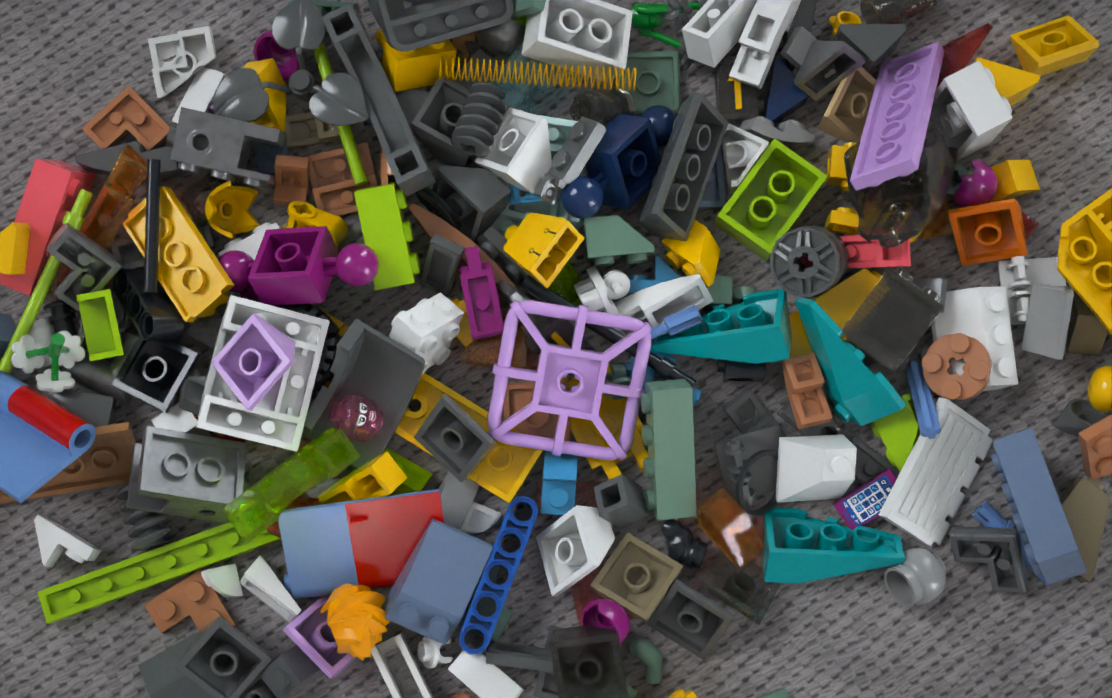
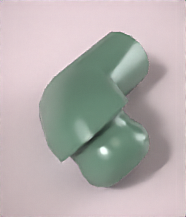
(649, 655)

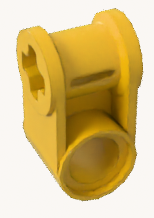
(314, 218)

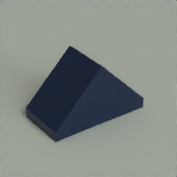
(783, 94)

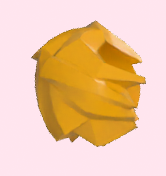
(356, 619)

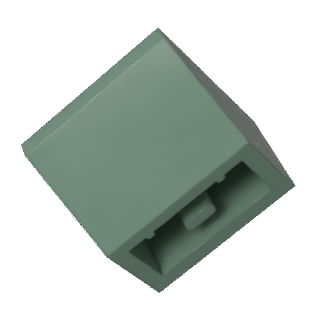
(614, 239)

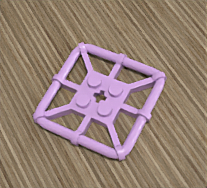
(556, 362)

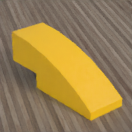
(370, 480)

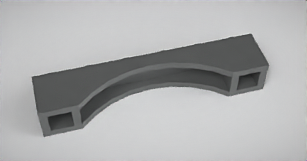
(382, 104)

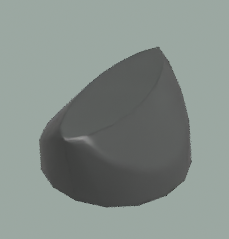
(1078, 416)

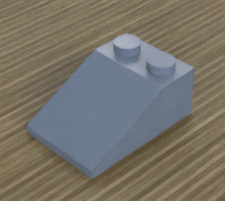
(437, 581)

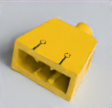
(542, 245)

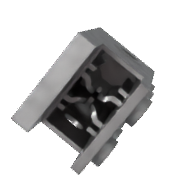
(219, 146)
(186, 474)

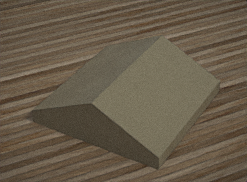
(636, 577)

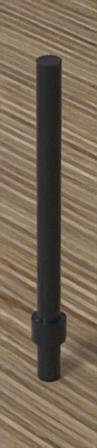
(663, 367)

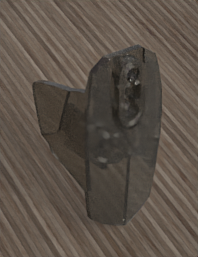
(904, 201)

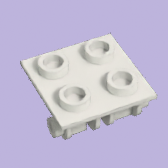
(1020, 275)

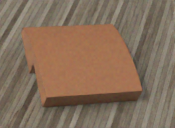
(333, 181)

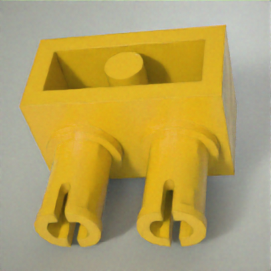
(415, 67)

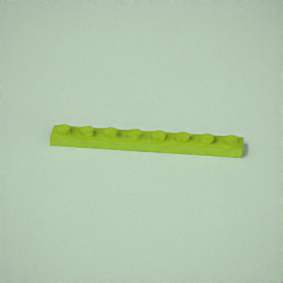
(147, 570)

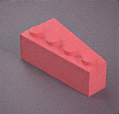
(45, 201)

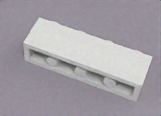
(716, 29)

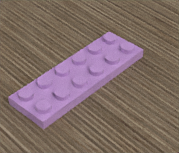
(898, 117)

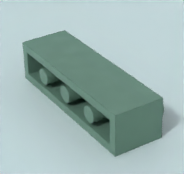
(670, 449)

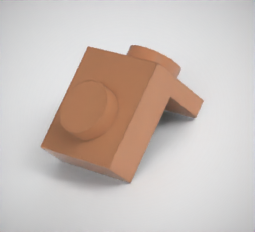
(291, 179)

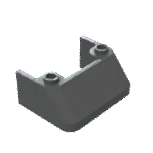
(436, 20)

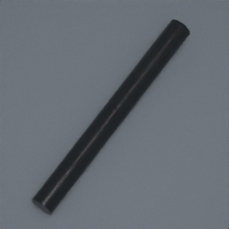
(152, 225)

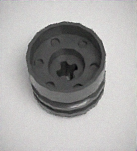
(825, 251)

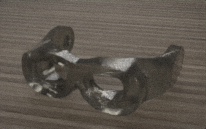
(192, 192)

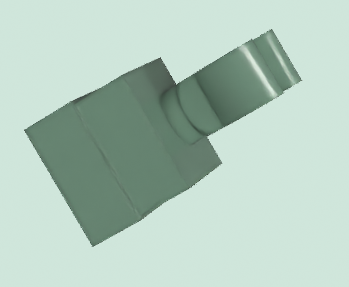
(723, 292)

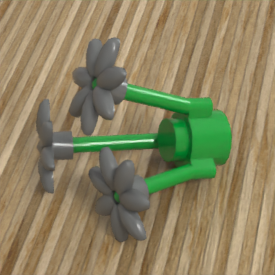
(651, 15)

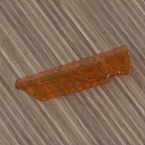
(111, 204)

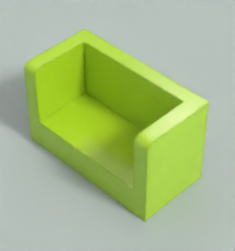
(100, 324)

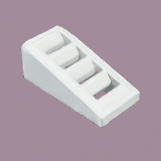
(268, 588)

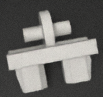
(599, 291)

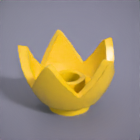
(236, 205)

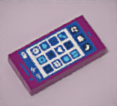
(866, 500)

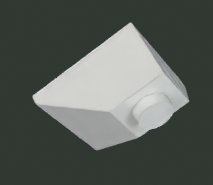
(520, 150)
(814, 467)
(574, 547)

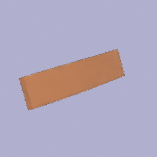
(433, 225)

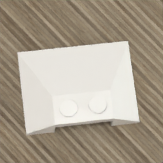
(283, 410)

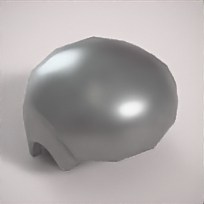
(502, 38)

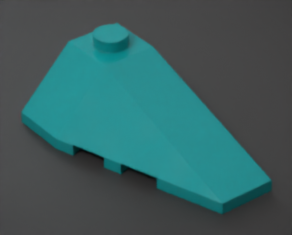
(850, 385)
(814, 549)

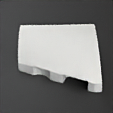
(193, 52)

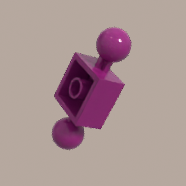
(298, 266)

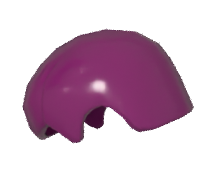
(978, 187)
(607, 615)

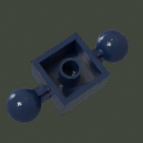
(621, 163)

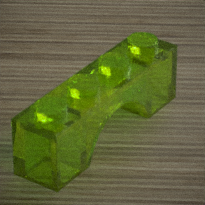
(267, 498)

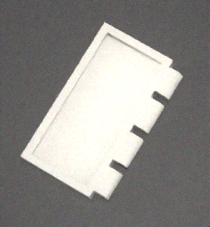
(935, 473)

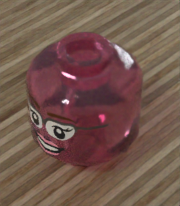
(357, 417)

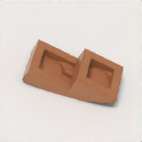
(805, 391)

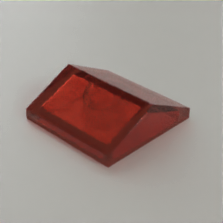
(961, 51)

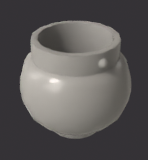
(917, 579)

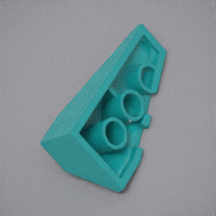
(744, 332)

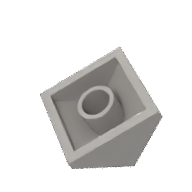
(1048, 320)

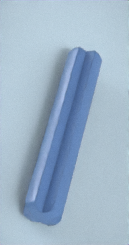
(922, 401)

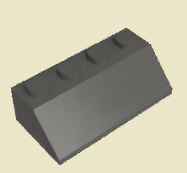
(684, 169)

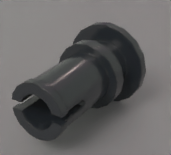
(61, 316)

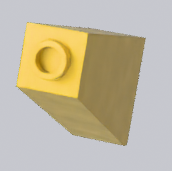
(838, 303)

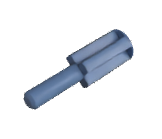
(678, 322)

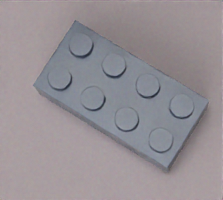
(1036, 507)

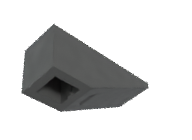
(282, 676)

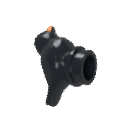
(682, 544)

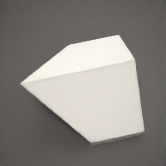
(740, 154)

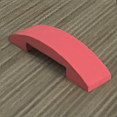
(870, 253)

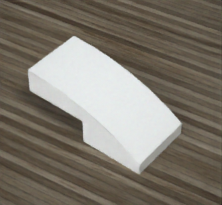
(484, 678)

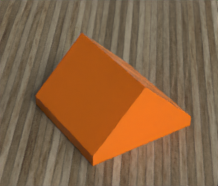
(988, 231)

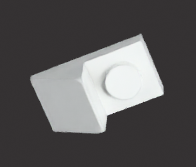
(55, 538)

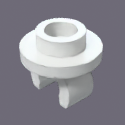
(429, 652)

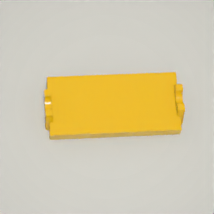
(185, 260)

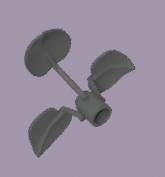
(336, 102)

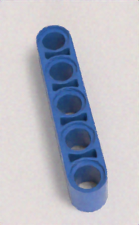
(507, 561)

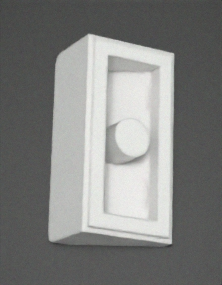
(201, 92)

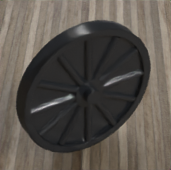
(437, 206)

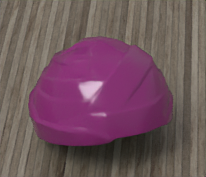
(267, 48)

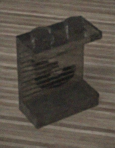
(892, 318)

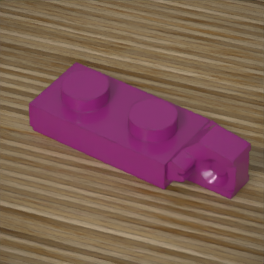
(481, 297)

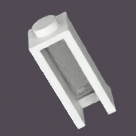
(400, 669)

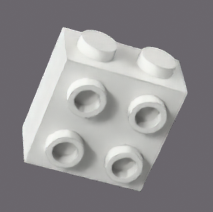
(428, 328)

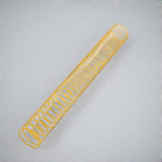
(539, 70)

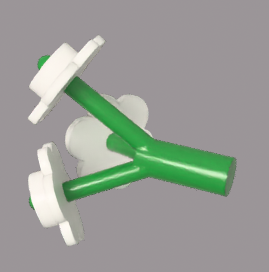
(62, 350)

